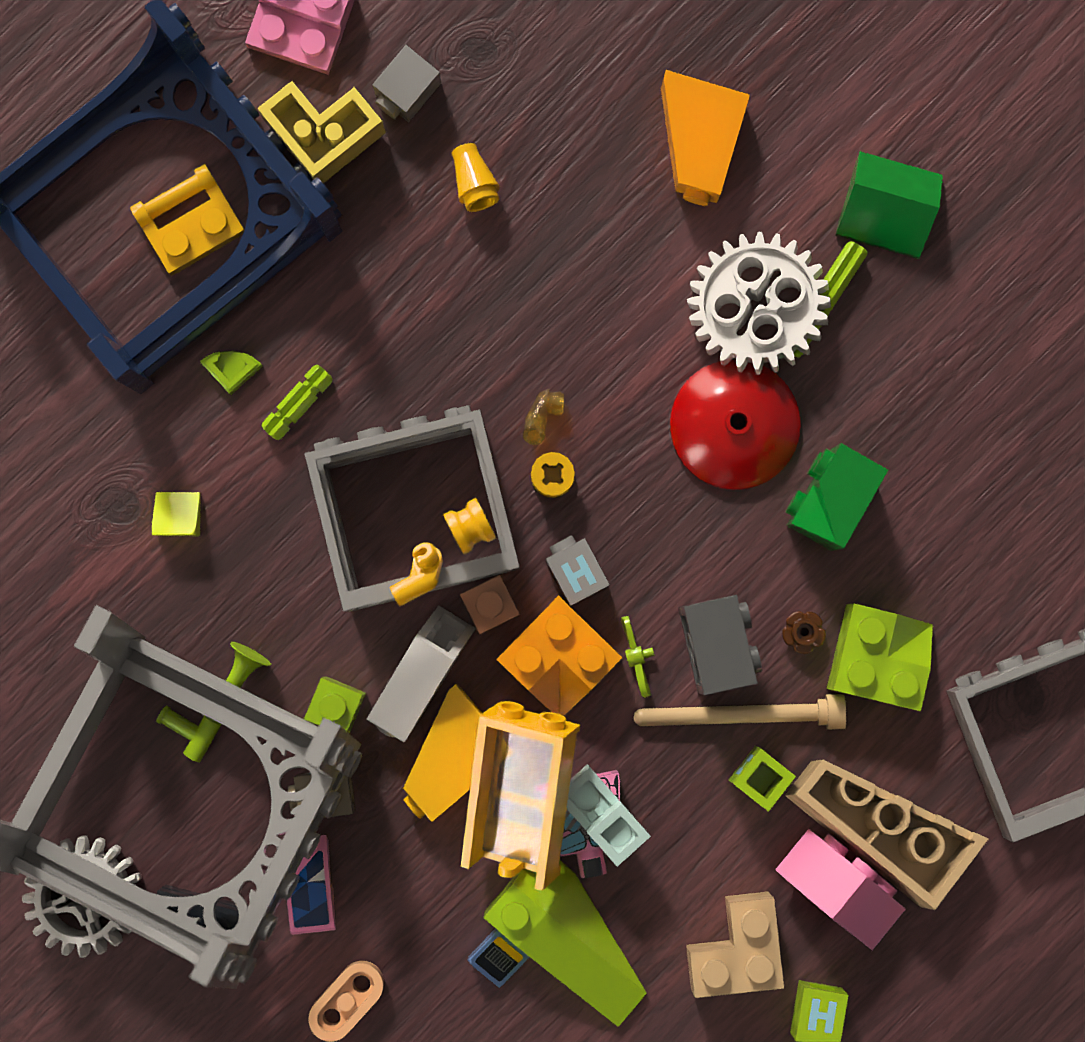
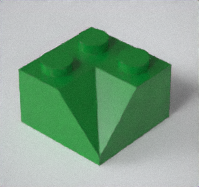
(835, 497)

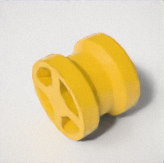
(552, 484)
(469, 526)

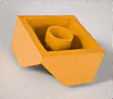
(559, 657)

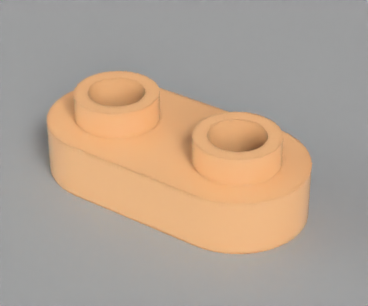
(347, 1000)

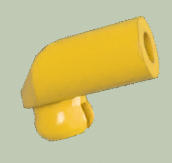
(423, 576)

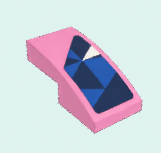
(313, 899)

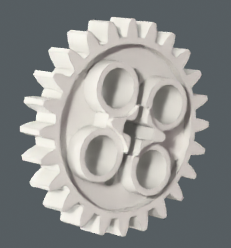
(794, 320)

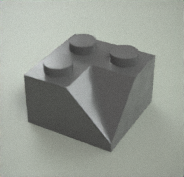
(719, 644)

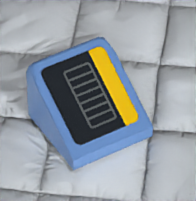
(497, 958)

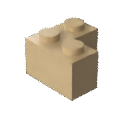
(745, 961)

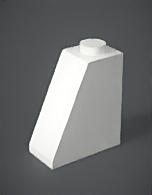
(420, 674)

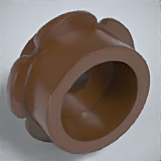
(800, 643)

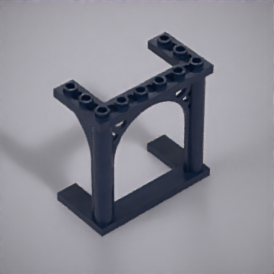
(165, 61)

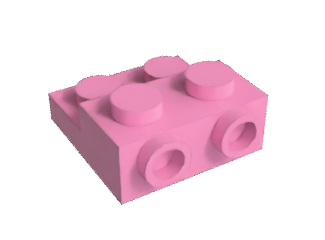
(300, 30)

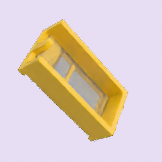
(519, 791)

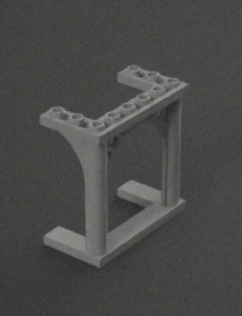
(327, 751)

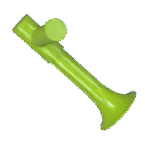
(201, 736)

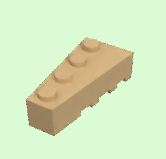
(898, 839)

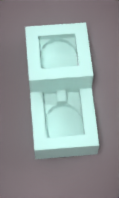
(604, 816)

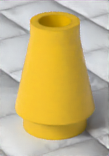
(474, 180)

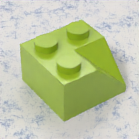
(882, 657)

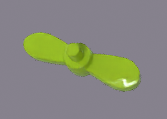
(636, 657)

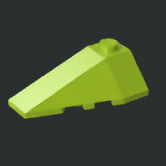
(568, 940)

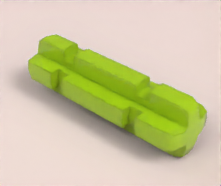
(297, 402)

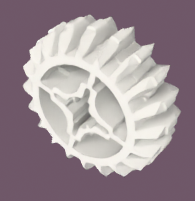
(47, 909)

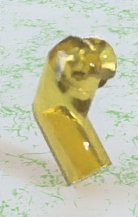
(536, 419)

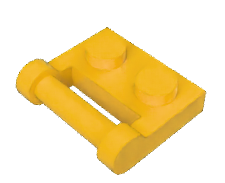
(195, 232)

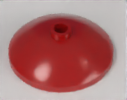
(718, 451)

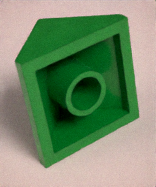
(890, 205)

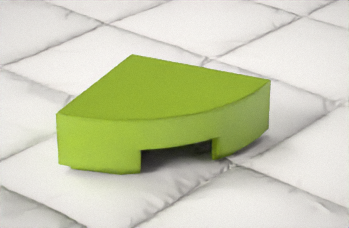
(231, 368)

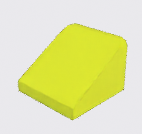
(176, 514)

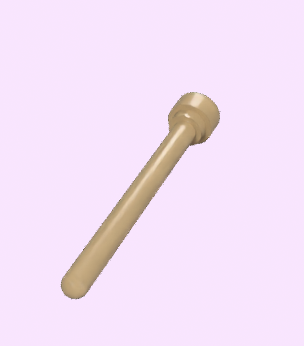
(826, 712)

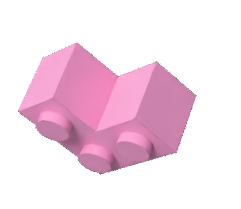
(843, 890)

